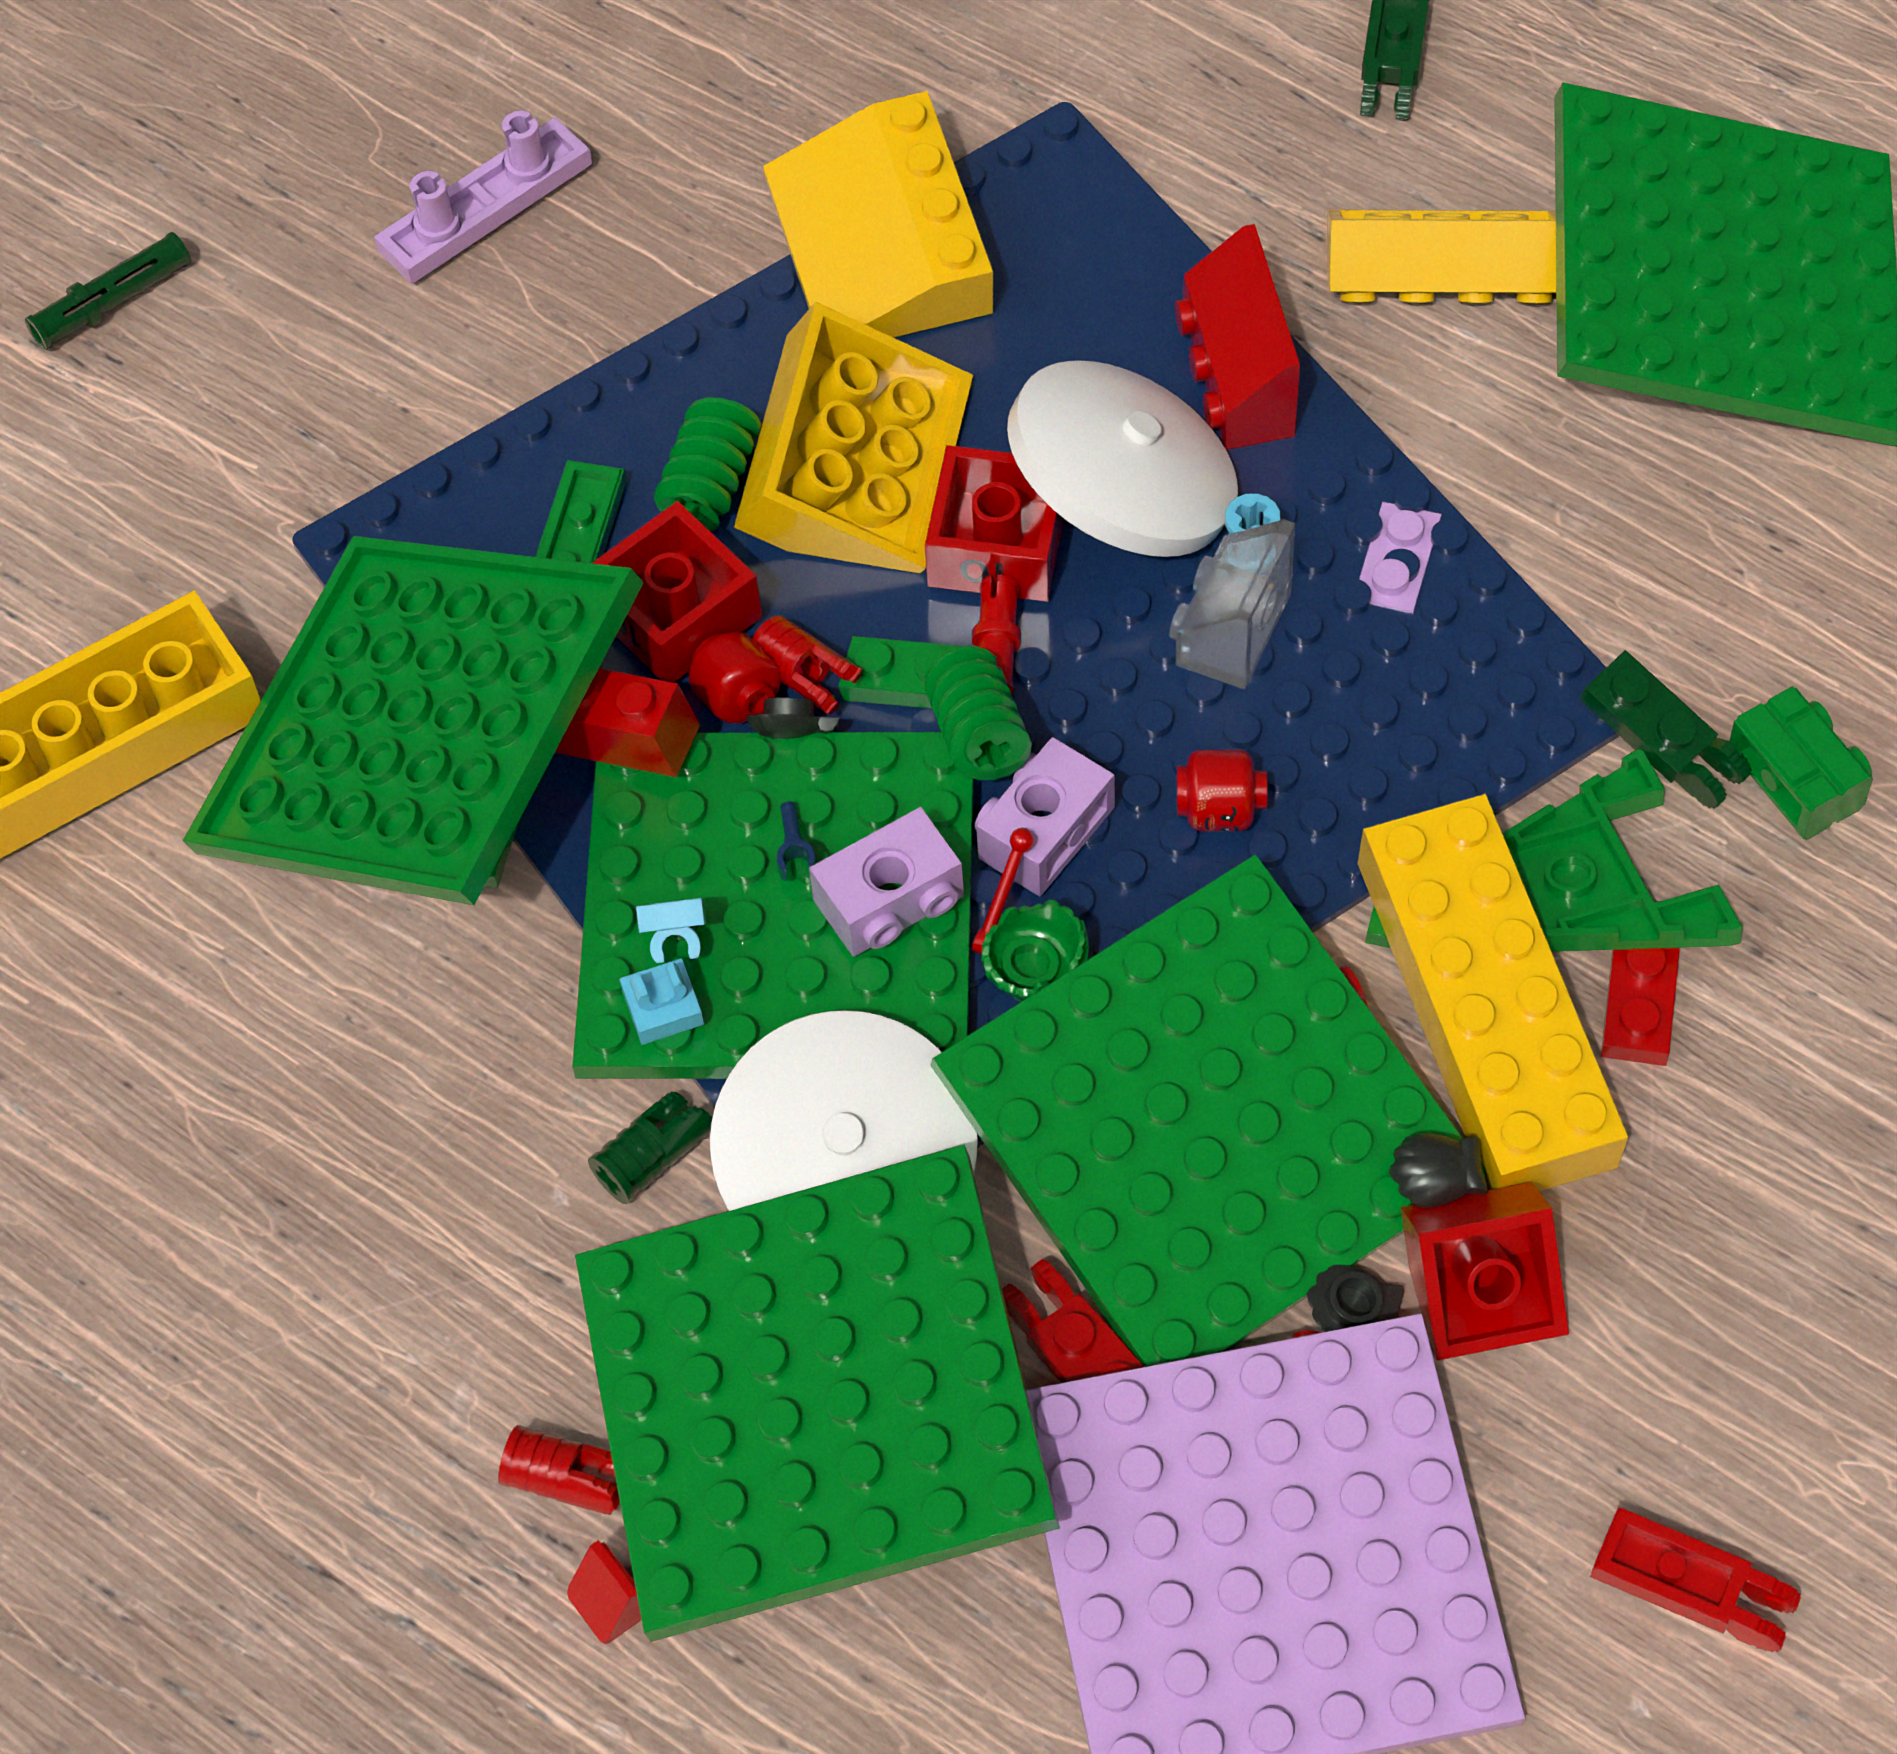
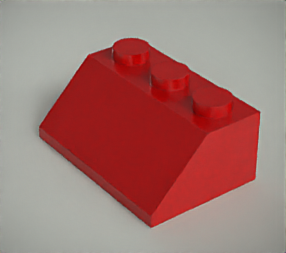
(1240, 343)

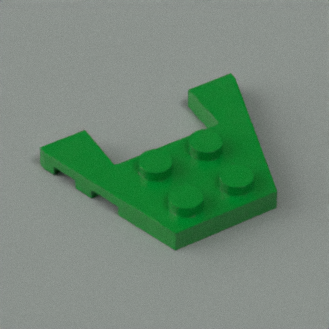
(1587, 884)

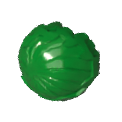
(1033, 948)

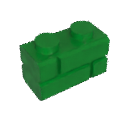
(1802, 762)

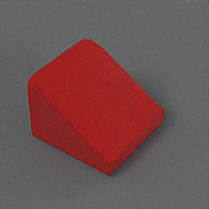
(604, 1594)

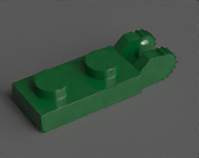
(1393, 52)
(1664, 729)

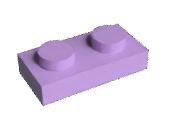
(1390, 577)

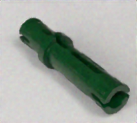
(51, 324)

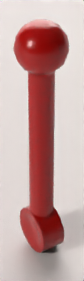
(1021, 842)

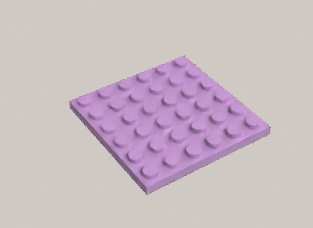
(1272, 1552)

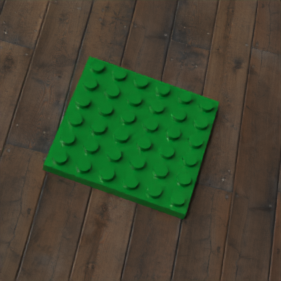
(1725, 265)
(414, 716)
(765, 940)
(1199, 1117)
(812, 1394)

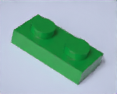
(891, 671)

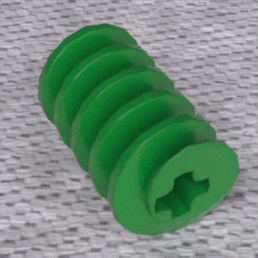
(708, 459)
(977, 713)

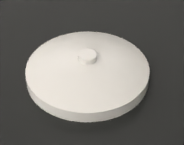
(1121, 458)
(830, 1104)

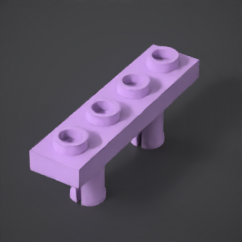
(460, 215)

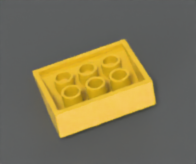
(883, 221)
(852, 444)

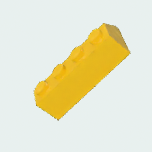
(1441, 253)

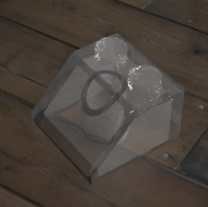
(1236, 603)

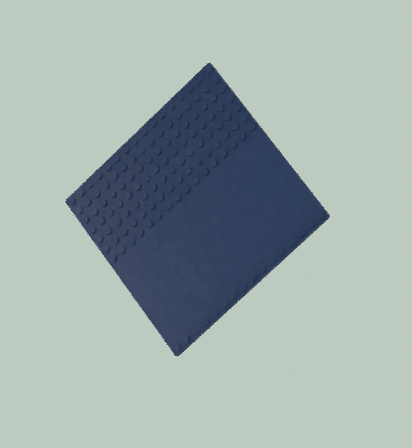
(1349, 705)

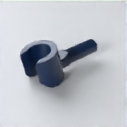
(793, 844)

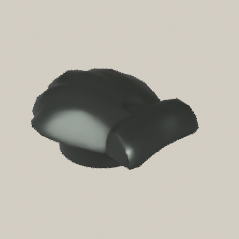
(790, 719)
(1437, 1169)
(1352, 1298)

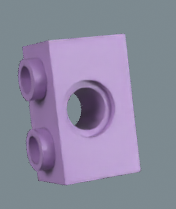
(1053, 781)
(899, 853)

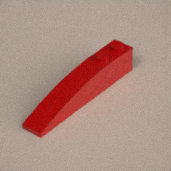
(632, 724)

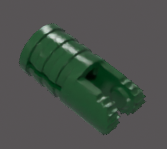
(649, 1146)

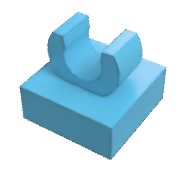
(672, 919)
(661, 1001)

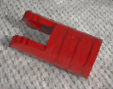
(804, 660)
(559, 1470)

